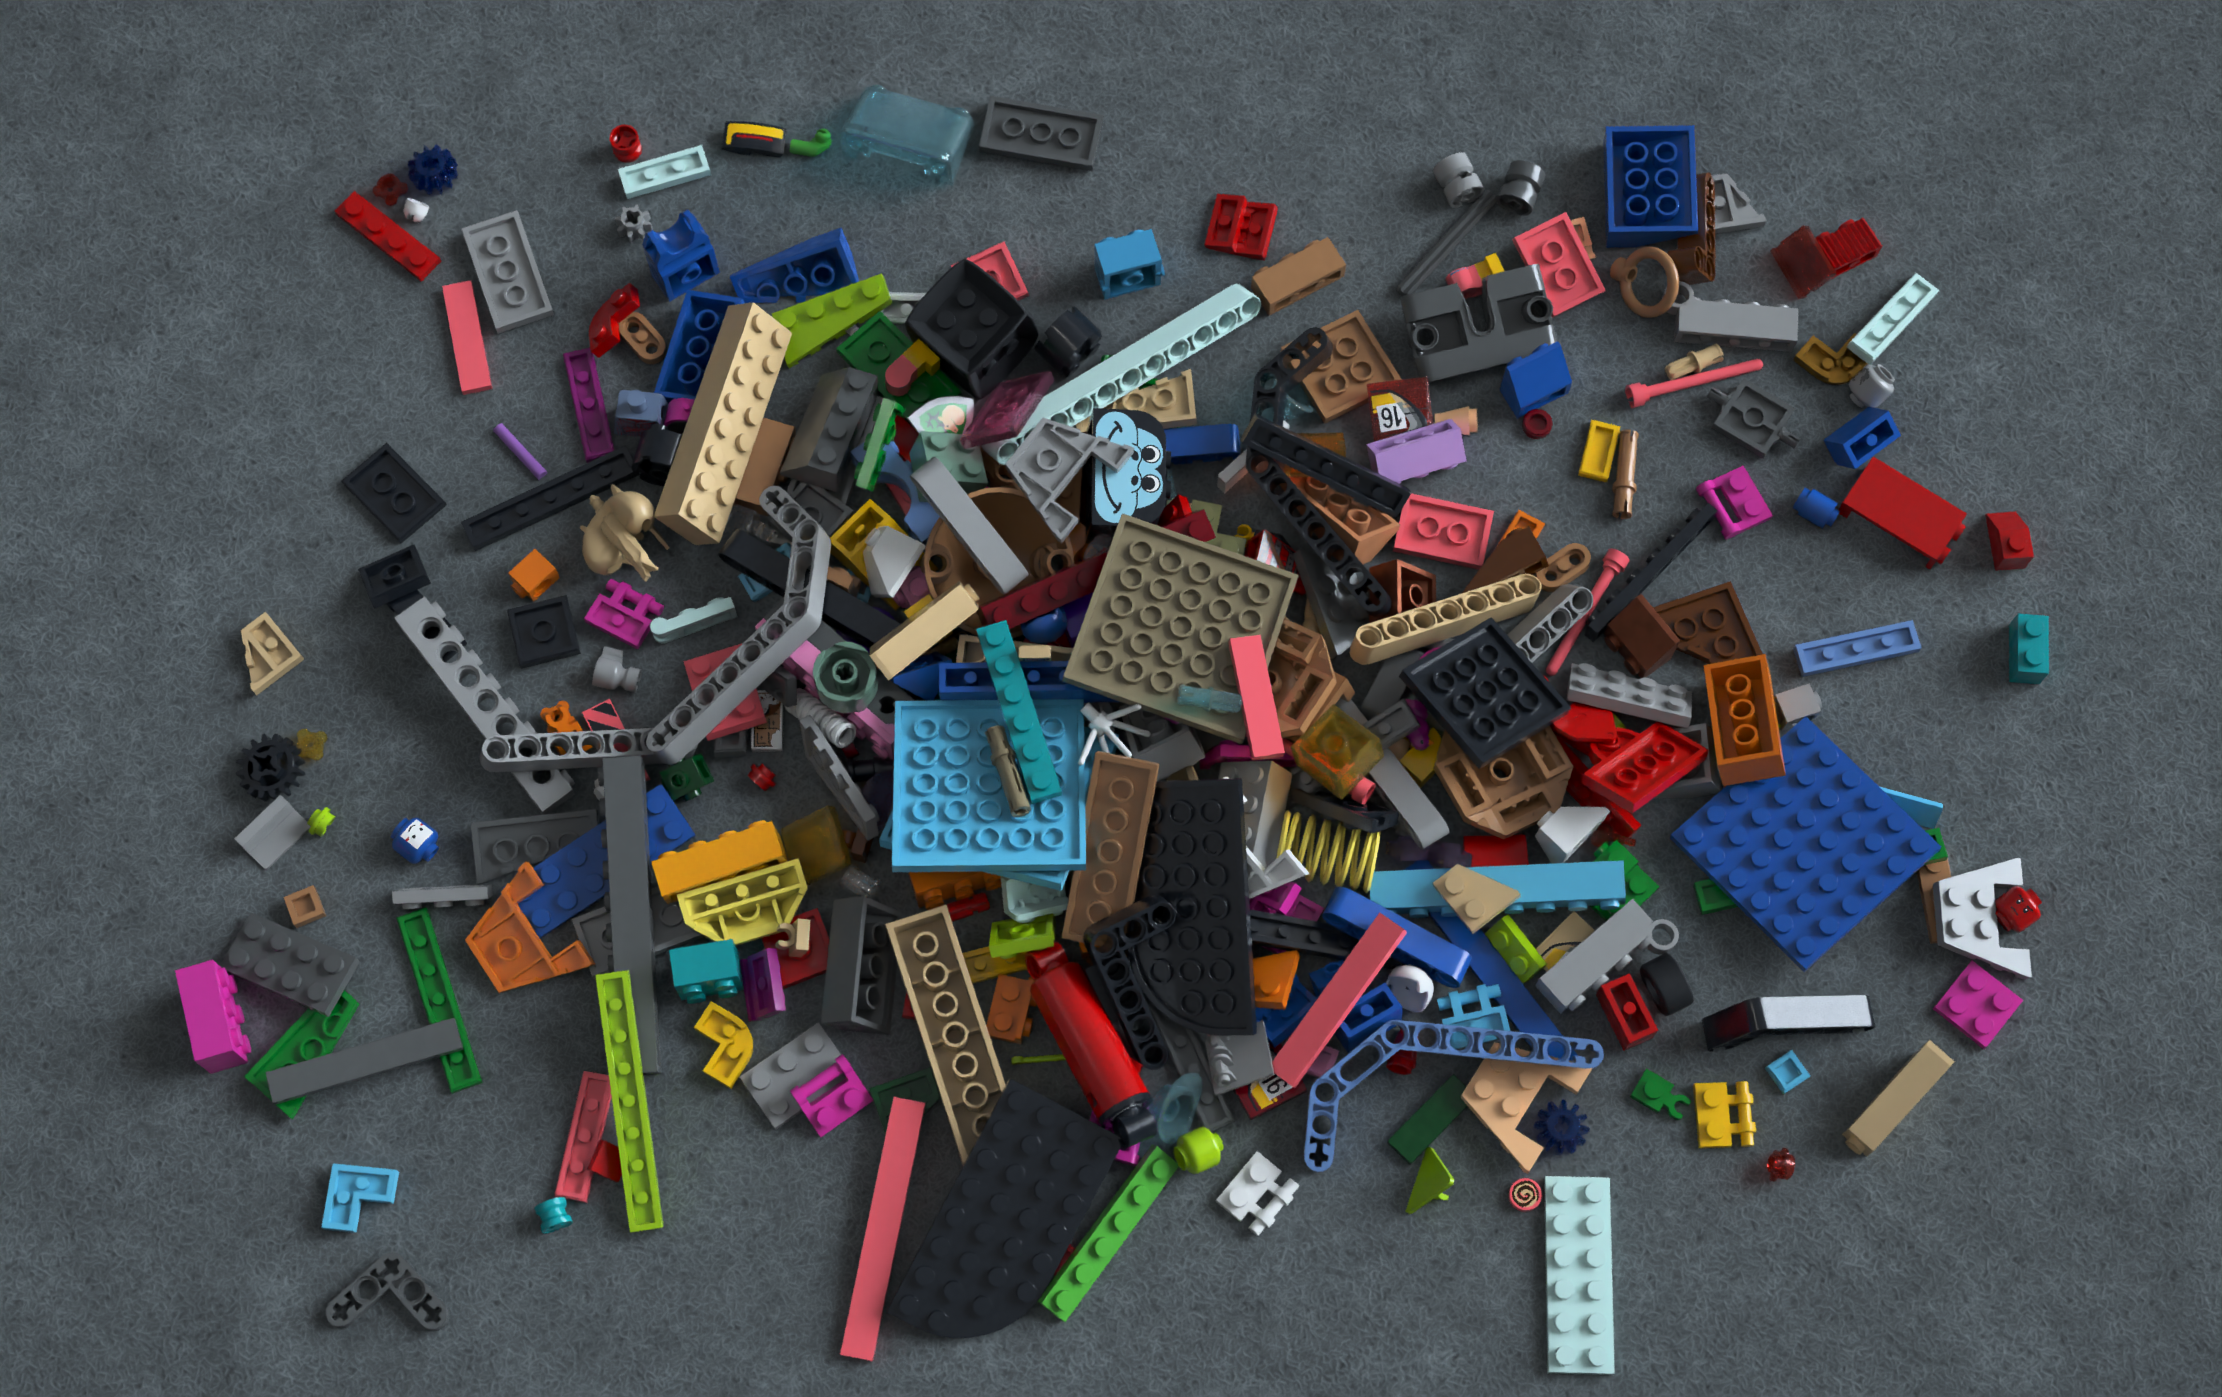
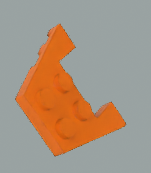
(510, 946)

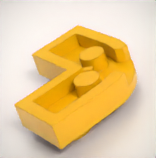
(734, 1044)

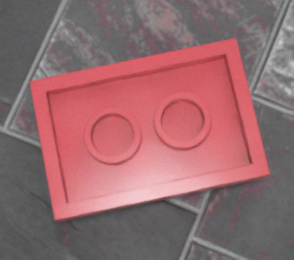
(1563, 262)
(1444, 531)
(745, 715)

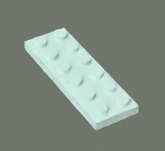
(1578, 1275)

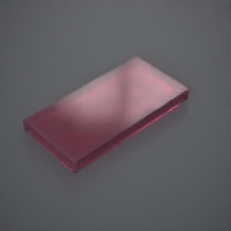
(1007, 409)

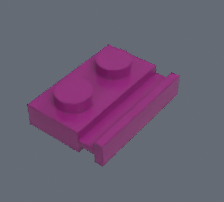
(762, 984)

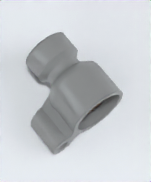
(611, 674)

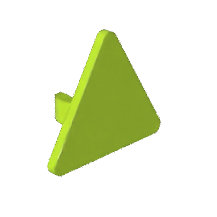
(1430, 1182)

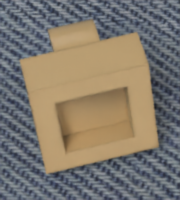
(798, 937)

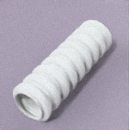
(832, 725)

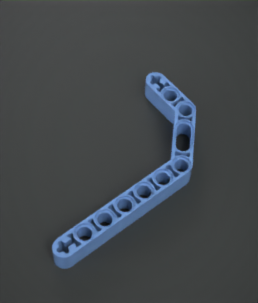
(1441, 1046)

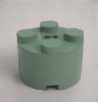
(836, 663)

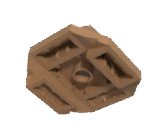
(1299, 676)
(1533, 784)

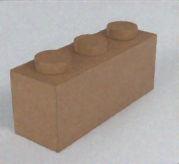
(1298, 275)
(765, 463)

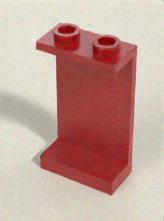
(1905, 510)

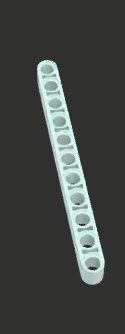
(1138, 363)

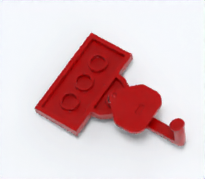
(1628, 764)

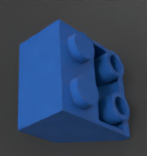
(1536, 379)

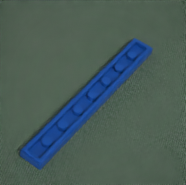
(1492, 970)

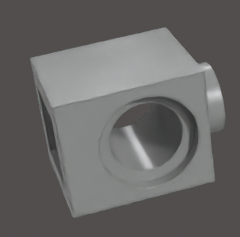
(1796, 704)

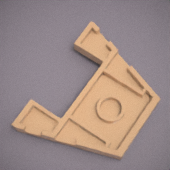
(1504, 1091)

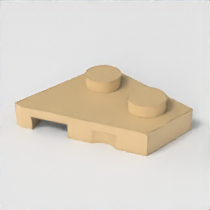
(267, 652)
(1474, 896)

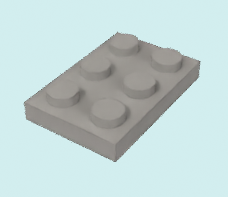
(787, 1068)

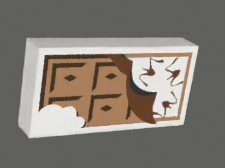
(768, 736)

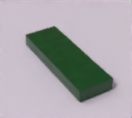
(1429, 1120)

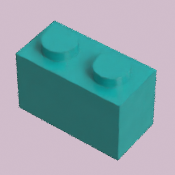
(2028, 648)

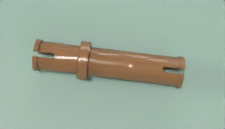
(1624, 485)

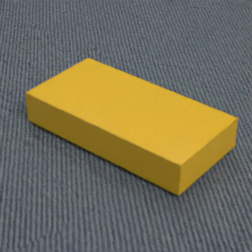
(1599, 451)

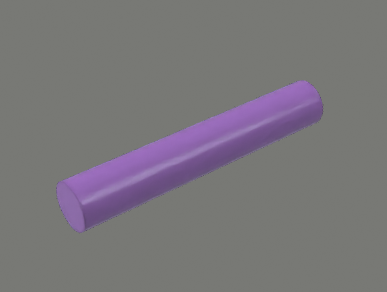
(520, 451)

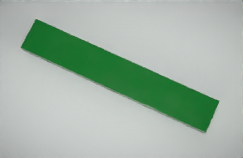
(438, 994)

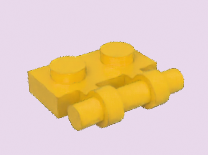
(1713, 1115)

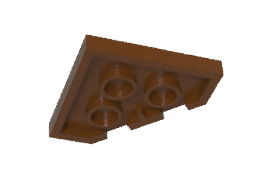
(1711, 625)

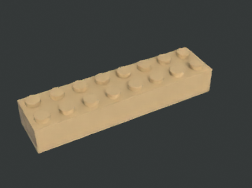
(723, 424)
(948, 1021)

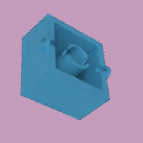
(1128, 263)

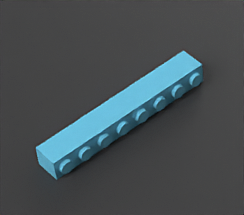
(1539, 885)

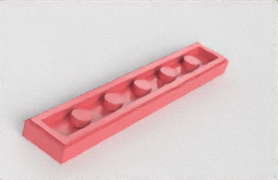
(1337, 999)

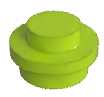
(320, 820)

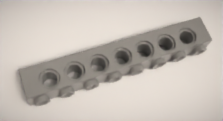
(414, 623)

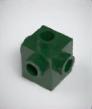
(686, 778)

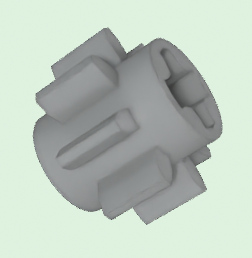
(626, 226)

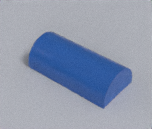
(692, 343)

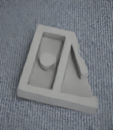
(1733, 207)

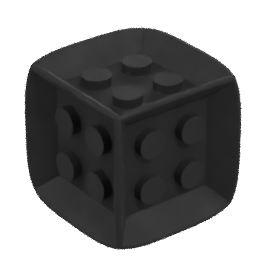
(973, 328)

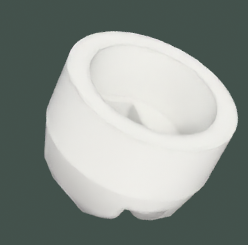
(415, 208)

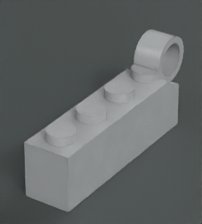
(1734, 323)
(1601, 953)

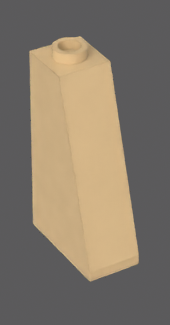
(924, 629)
(1897, 1098)

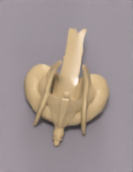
(613, 533)

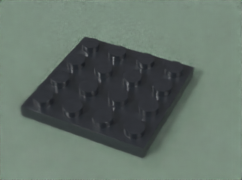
(1485, 692)

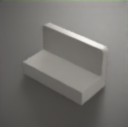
(272, 832)

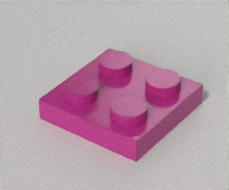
(1977, 1004)

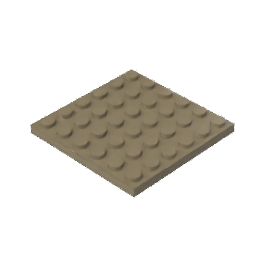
(1167, 622)

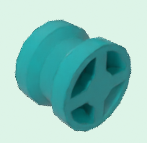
(553, 1215)

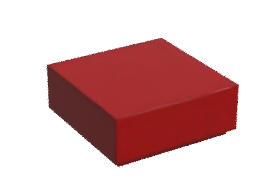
(606, 1161)

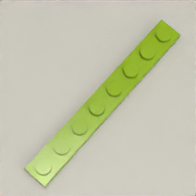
(629, 1101)

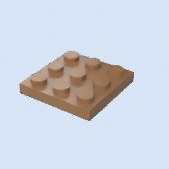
(1343, 378)

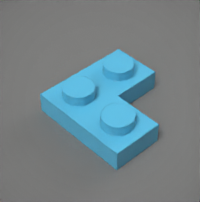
(351, 1186)

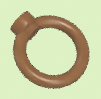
(1625, 272)

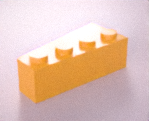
(719, 859)

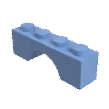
(895, 471)

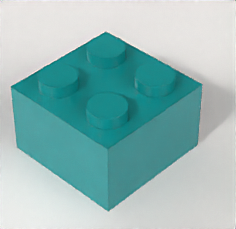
(706, 971)

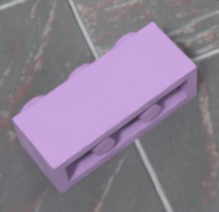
(1418, 451)

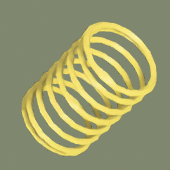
(1368, 855)

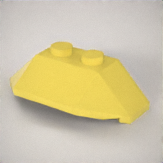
(746, 904)

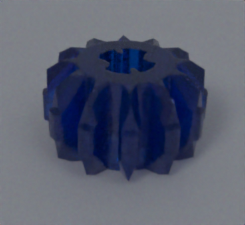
(442, 175)
(1572, 1135)

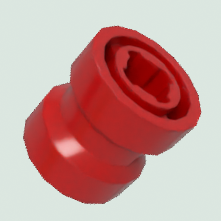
(621, 139)

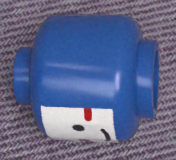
(415, 840)

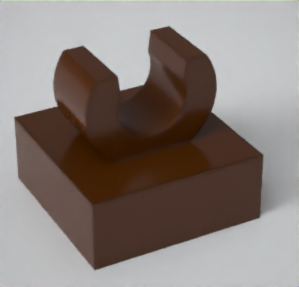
(858, 845)

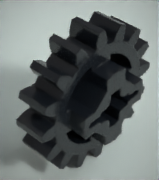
(275, 752)

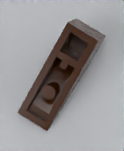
(1512, 557)

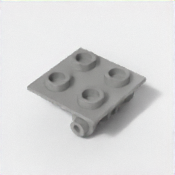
(1238, 1059)

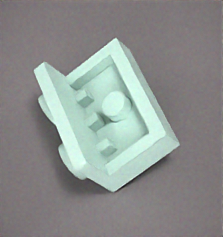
(1026, 900)

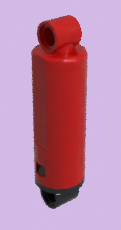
(1091, 1045)

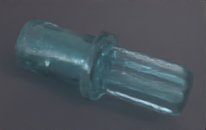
(1209, 698)

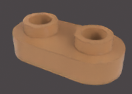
(643, 339)
(1562, 568)

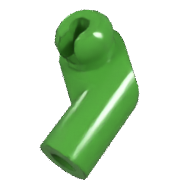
(814, 147)

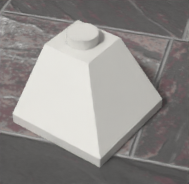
(889, 560)
(1567, 830)

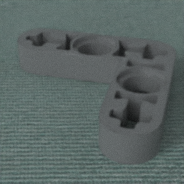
(398, 1285)

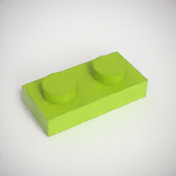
(1515, 949)

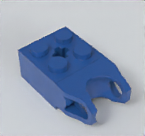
(680, 256)

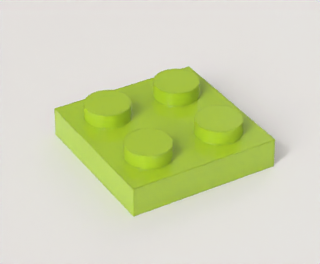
(1012, 937)

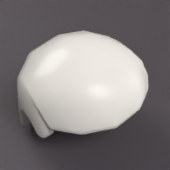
(1417, 981)

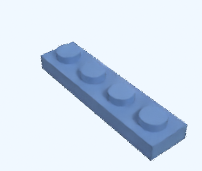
(1857, 648)

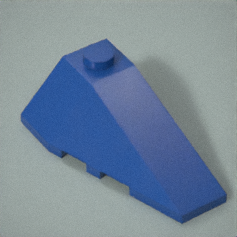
(799, 271)

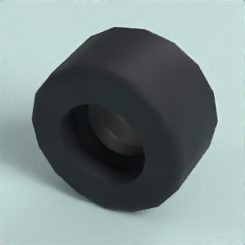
(1667, 984)

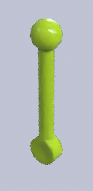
(1021, 1060)

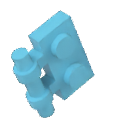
(1487, 1018)

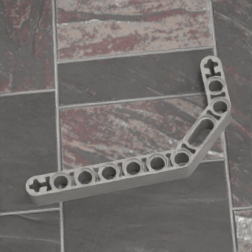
(766, 646)

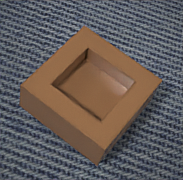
(304, 906)

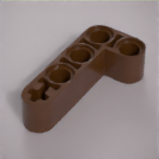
(1697, 252)

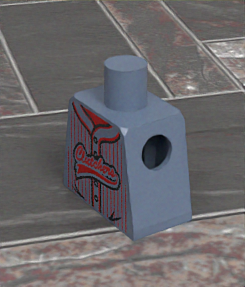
(638, 411)

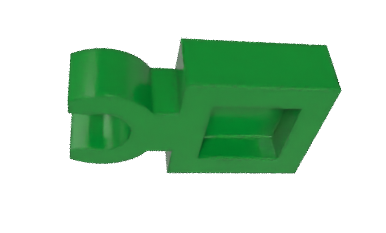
(1655, 1092)

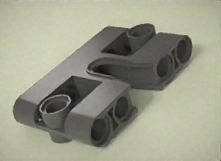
(1457, 345)

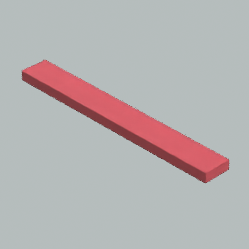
(883, 1229)

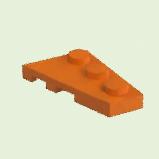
(1274, 979)

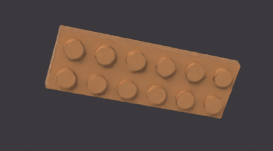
(1115, 841)

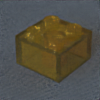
(1337, 751)

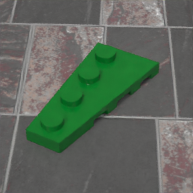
(306, 1039)

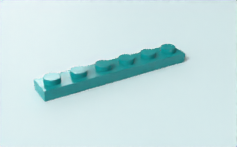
(1019, 712)

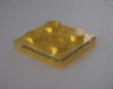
(817, 844)

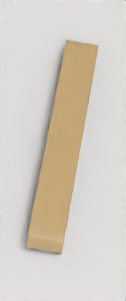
(1444, 619)

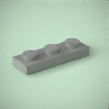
(442, 896)

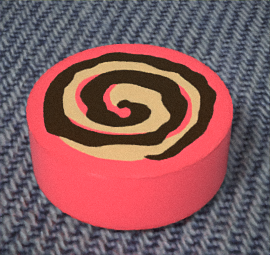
(1525, 1195)

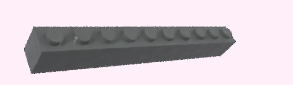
(631, 894)

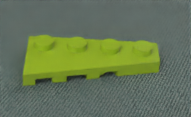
(830, 316)

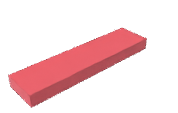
(467, 337)
(1257, 697)
(584, 1136)

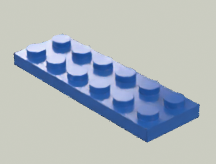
(575, 873)

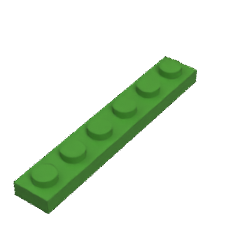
(1108, 1233)

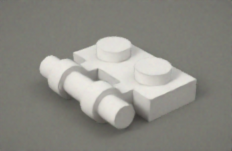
(1248, 1188)

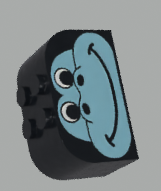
(1141, 483)

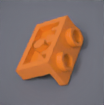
(1010, 1009)

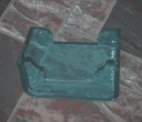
(908, 131)

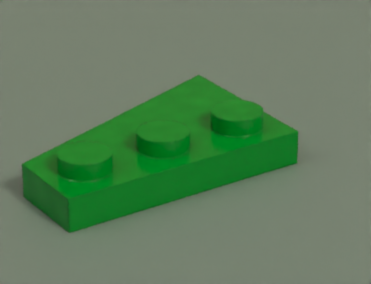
(883, 433)

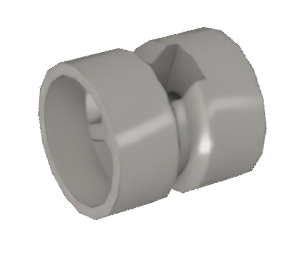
(1458, 180)

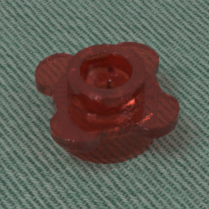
(386, 182)
(1781, 1165)

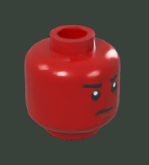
(2017, 909)

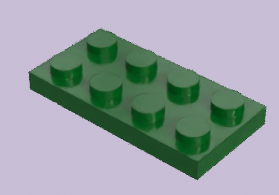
(876, 348)

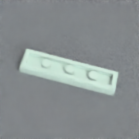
(1892, 319)

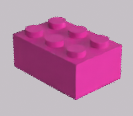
(213, 1016)

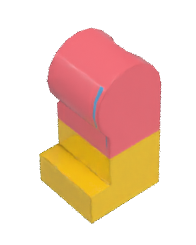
(1470, 278)
(909, 367)

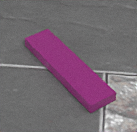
(588, 403)

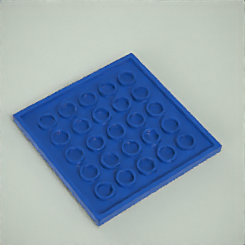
(1806, 847)

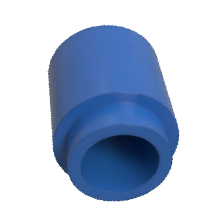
(1816, 508)

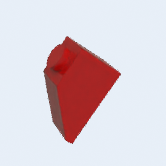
(2009, 541)

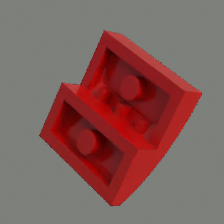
(1241, 226)

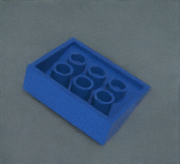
(1649, 184)

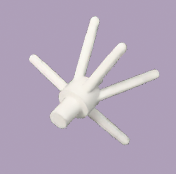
(1102, 723)

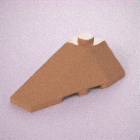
(1360, 527)

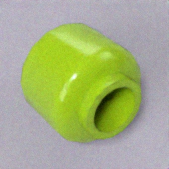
(1198, 1150)

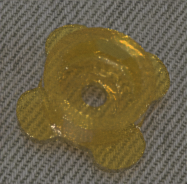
(318, 740)

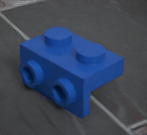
(1282, 1023)

